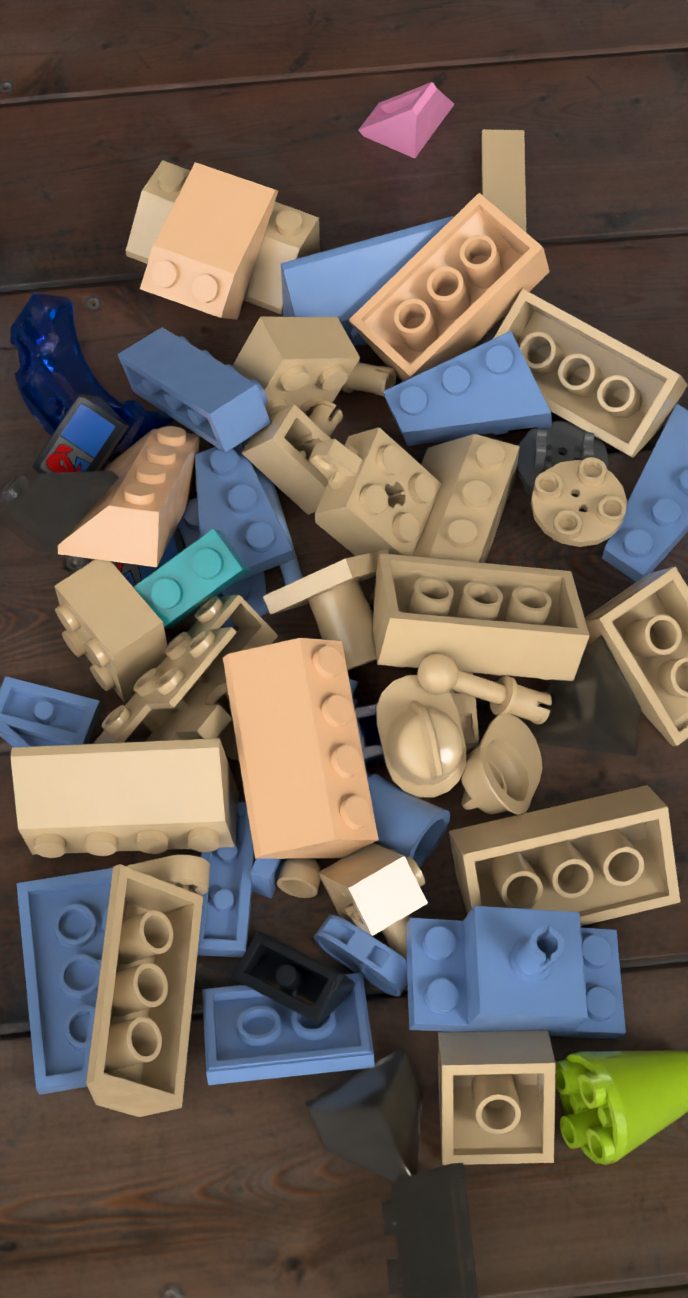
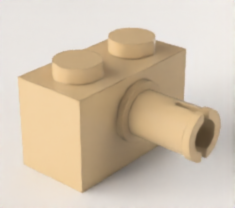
(285, 448)
(376, 891)

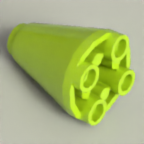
(619, 1099)

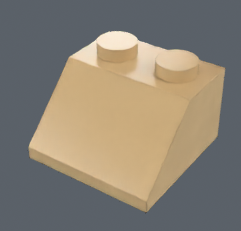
(496, 1097)

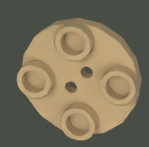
(597, 493)

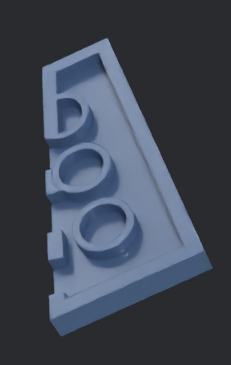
(657, 507)
(62, 956)

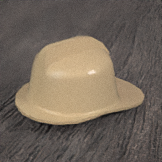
(420, 738)
(502, 768)

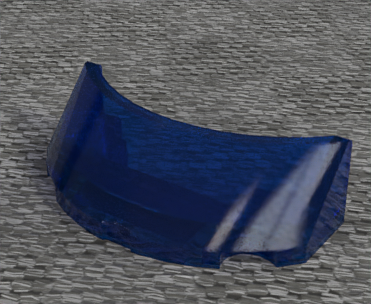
(56, 372)

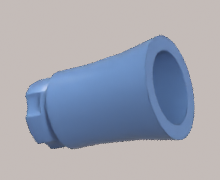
(406, 821)

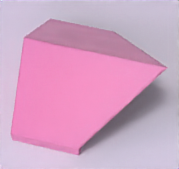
(407, 119)

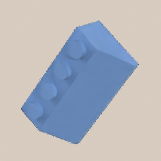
(348, 276)

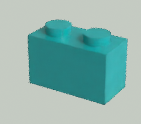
(192, 578)

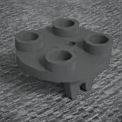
(541, 450)

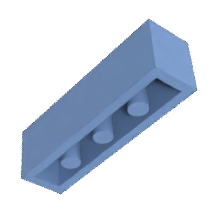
(195, 389)

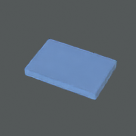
(261, 1039)

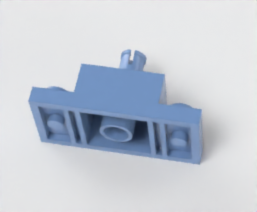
(514, 974)

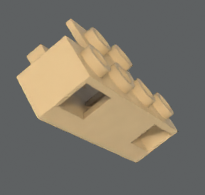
(184, 690)

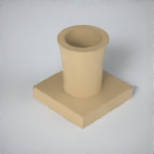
(336, 604)

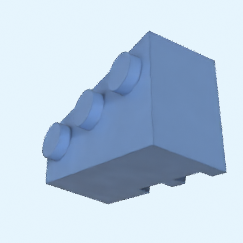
(469, 395)

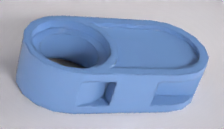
(363, 954)

